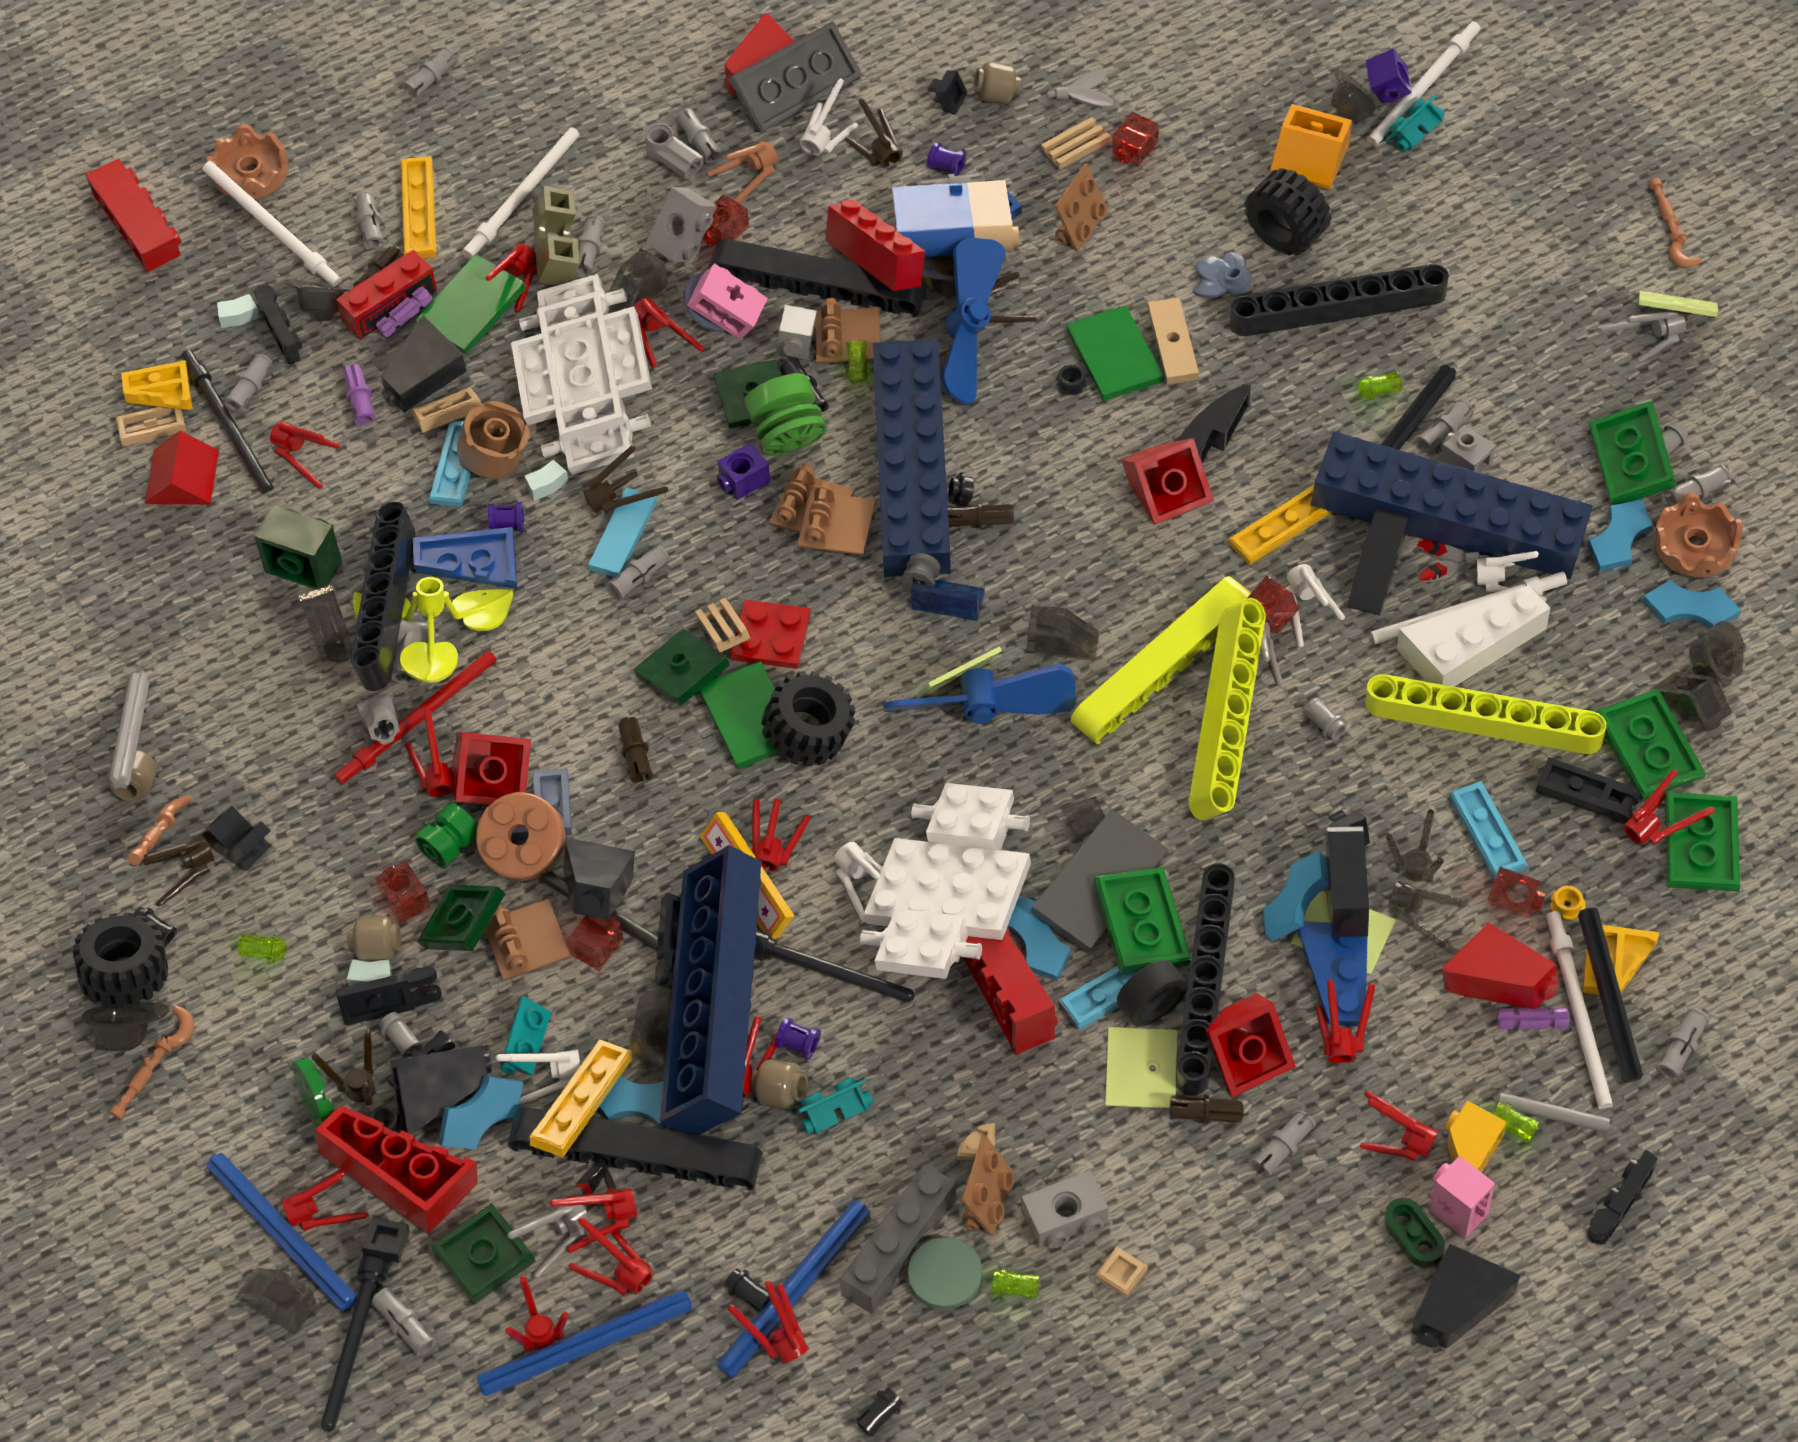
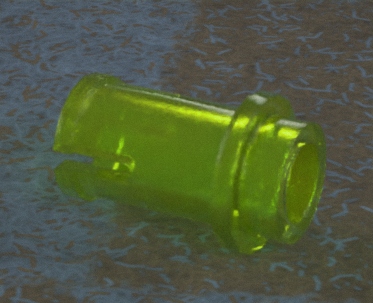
(857, 361)
(1379, 385)
(262, 947)
(1516, 1122)
(1015, 1283)

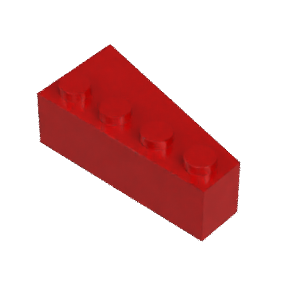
(1013, 993)
(402, 1172)

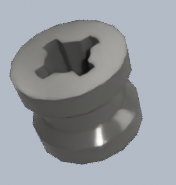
(920, 570)

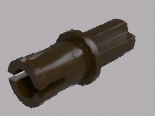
(389, 256)
(981, 515)
(635, 749)
(1206, 1109)

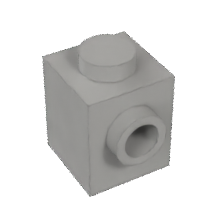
(796, 332)
(1467, 450)

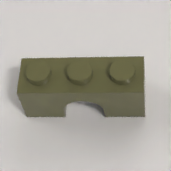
(555, 252)

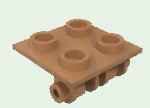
(1079, 209)
(838, 327)
(793, 502)
(836, 521)
(526, 939)
(987, 1189)

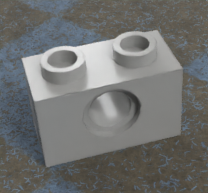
(681, 207)
(1075, 1194)

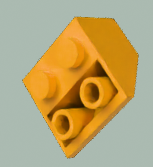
(1312, 145)

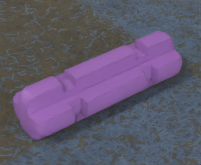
(404, 312)
(1533, 1018)

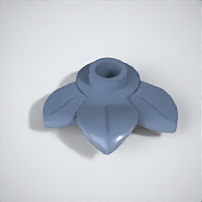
(1222, 274)

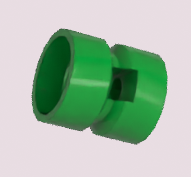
(443, 839)

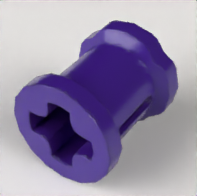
(946, 159)
(506, 516)
(797, 1038)

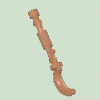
(1678, 236)
(164, 821)
(163, 1045)

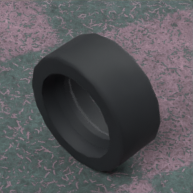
(1152, 993)

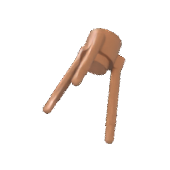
(757, 157)

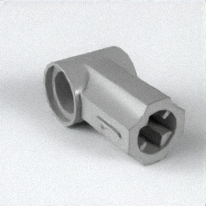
(666, 149)
(409, 633)
(379, 718)

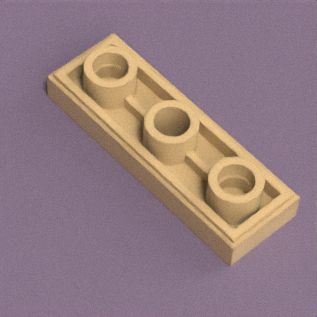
(1173, 341)

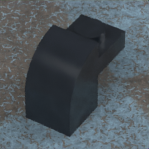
(236, 838)

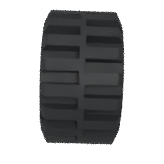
(1287, 211)
(816, 697)
(124, 980)

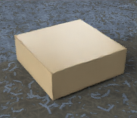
(1121, 1272)

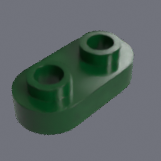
(1415, 1233)

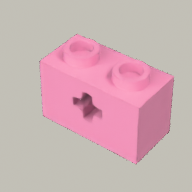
(727, 301)
(1461, 1196)

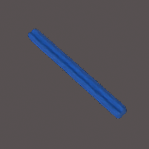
(281, 1231)
(796, 1285)
(584, 1343)

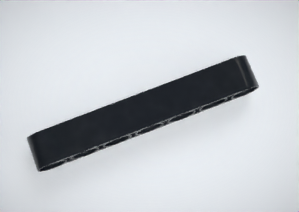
(813, 275)
(1338, 300)
(383, 596)
(1205, 963)
(650, 1150)

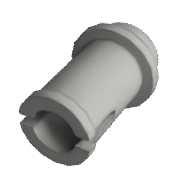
(1674, 436)
(1330, 723)
(395, 1028)

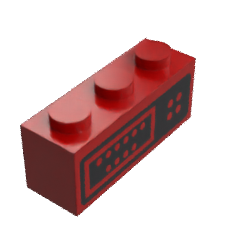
(383, 291)

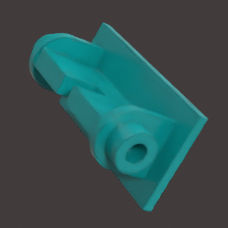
(1422, 115)
(526, 1035)
(847, 1098)

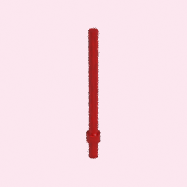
(366, 757)

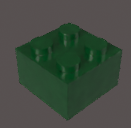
(298, 548)

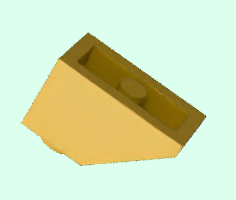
(1474, 1134)

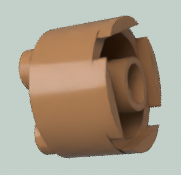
(492, 440)

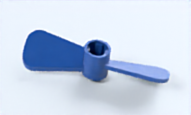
(975, 271)
(1033, 692)

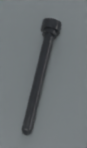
(767, 948)
(372, 1273)

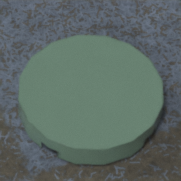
(945, 1273)

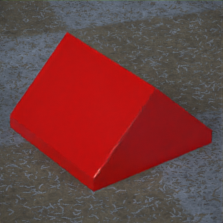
(182, 472)

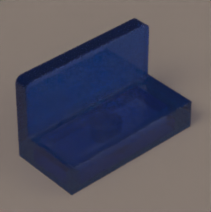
(948, 599)

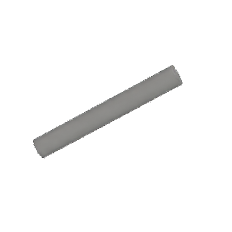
(1556, 1112)

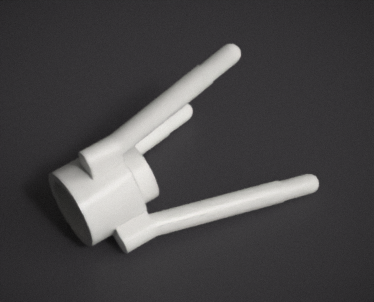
(817, 135)
(1492, 570)
(1306, 586)
(855, 864)
(562, 1066)

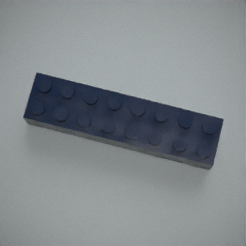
(911, 454)
(1451, 504)
(711, 992)

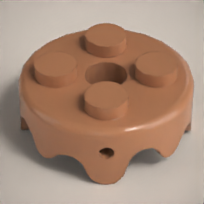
(247, 149)
(1696, 519)
(540, 850)

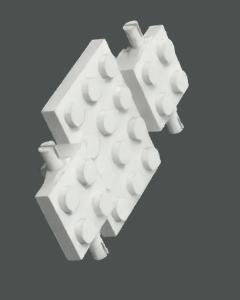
(582, 372)
(948, 886)

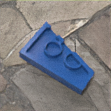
(469, 556)
(1343, 962)

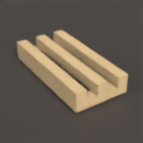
(1073, 138)
(445, 409)
(151, 428)
(716, 613)

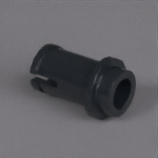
(168, 931)
(747, 1289)
(879, 1411)

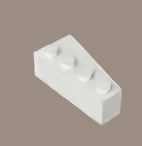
(1472, 637)

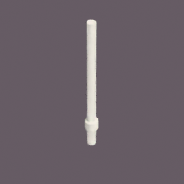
(1456, 47)
(487, 231)
(312, 260)
(1538, 585)
(1563, 948)

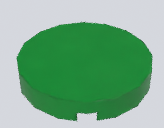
(312, 1090)

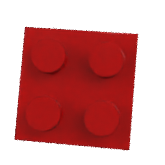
(774, 632)

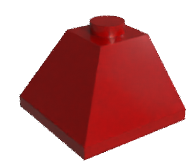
(1168, 479)
(489, 767)
(1249, 1044)

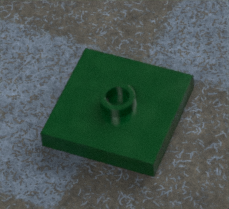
(735, 385)
(681, 667)
(461, 917)
(482, 1254)

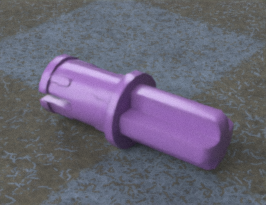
(358, 395)

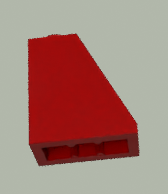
(760, 43)
(1500, 971)

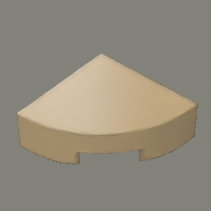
(969, 1146)

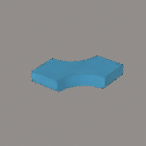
(1614, 545)
(1676, 603)
(1304, 882)
(1044, 951)
(633, 1100)
(465, 1124)

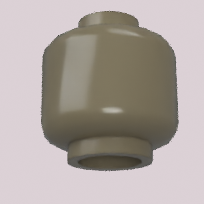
(996, 82)
(141, 780)
(374, 938)
(779, 1084)

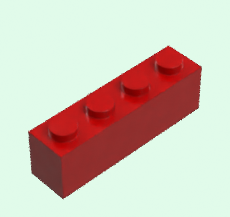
(134, 215)
(874, 245)

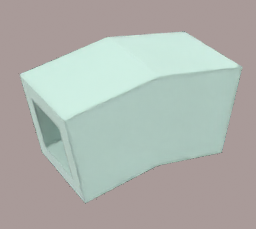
(237, 311)
(546, 480)
(367, 971)

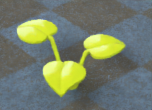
(438, 660)

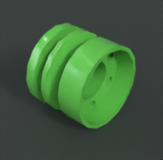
(785, 414)

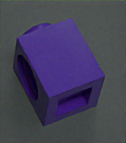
(1388, 76)
(745, 461)

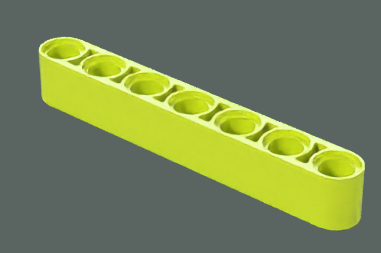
(1156, 662)
(1227, 709)
(1502, 713)

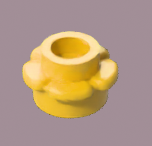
(1570, 895)

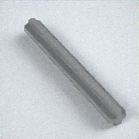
(129, 730)

